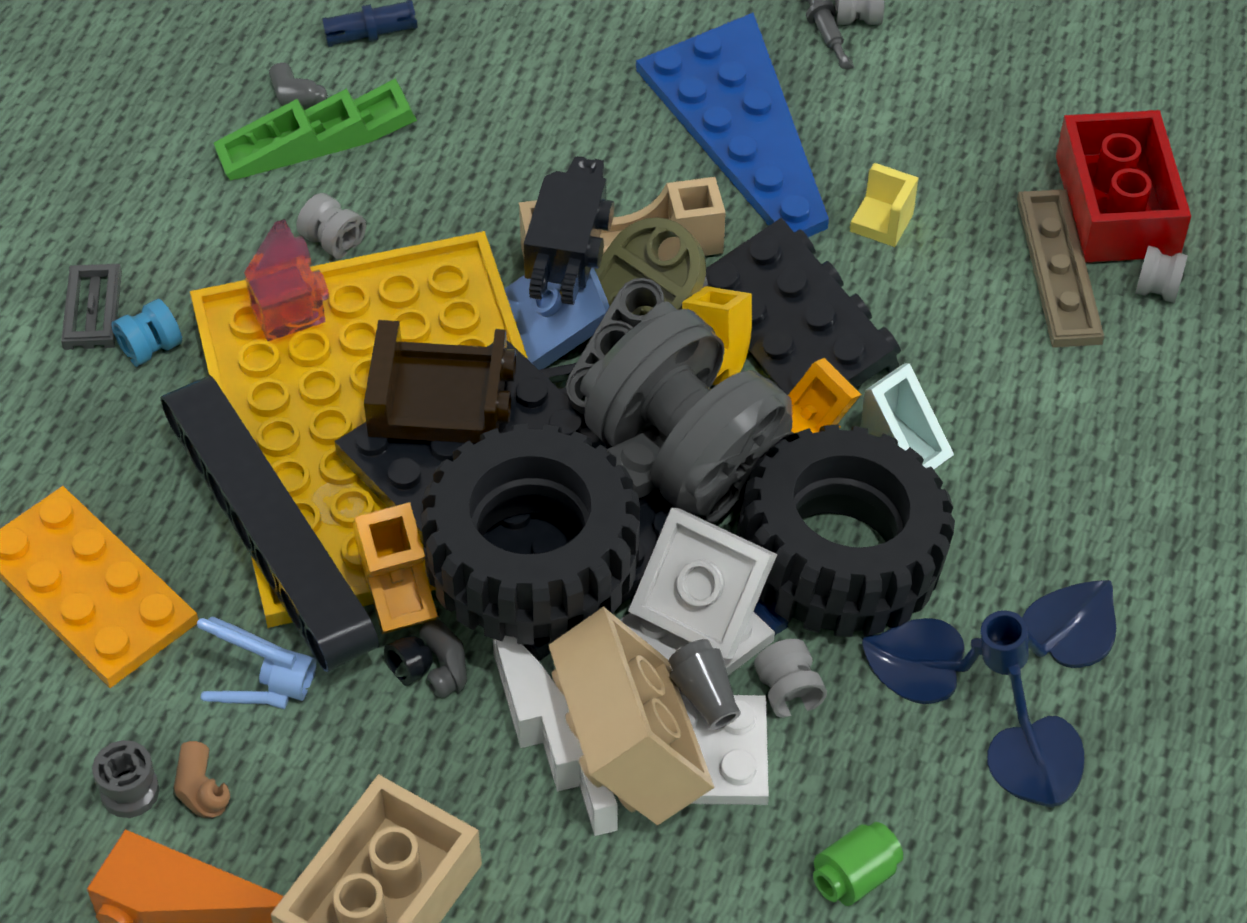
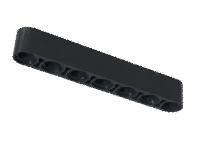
(270, 524)

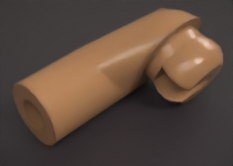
(192, 785)

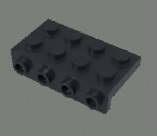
(802, 310)

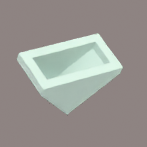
(903, 412)

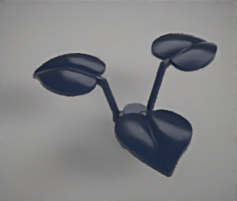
(1074, 624)

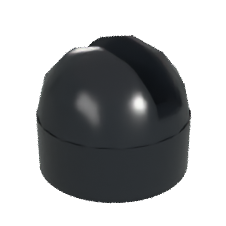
(413, 653)

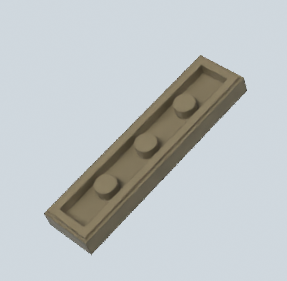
(1060, 268)

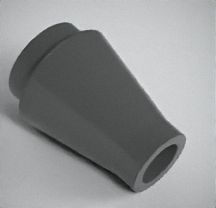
(704, 680)

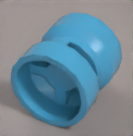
(147, 332)

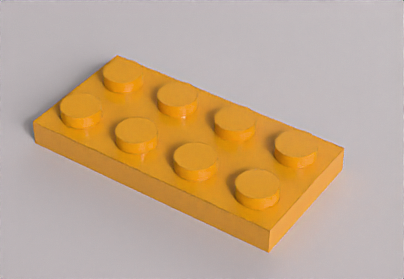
(90, 587)

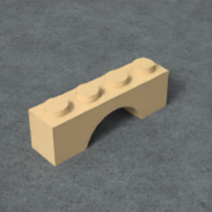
(690, 203)

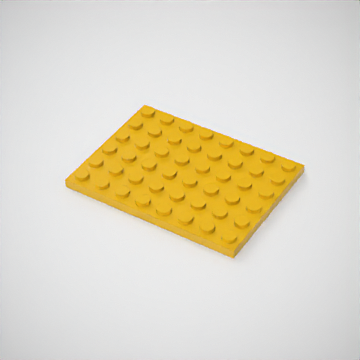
(313, 383)

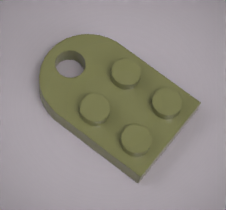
(635, 256)

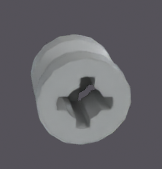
(1161, 274)

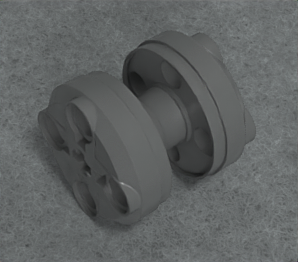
(663, 381)

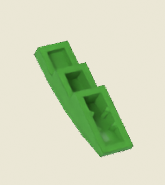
(328, 127)

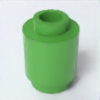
(857, 863)

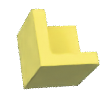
(886, 206)

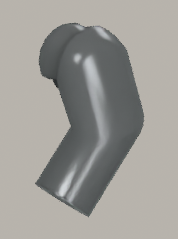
(290, 88)
(449, 649)

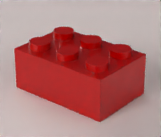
(1122, 185)

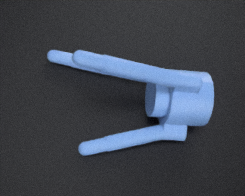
(282, 670)

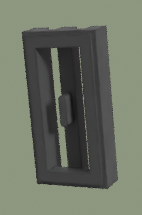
(90, 336)

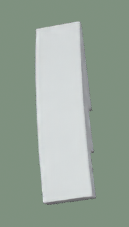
(539, 718)

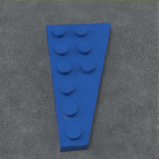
(736, 111)

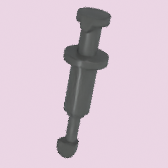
(822, 14)

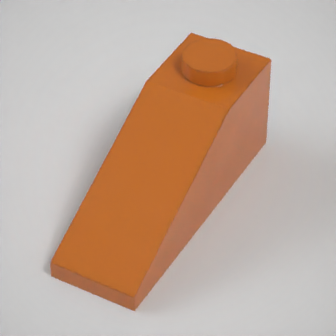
(160, 885)

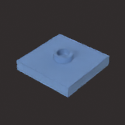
(552, 327)

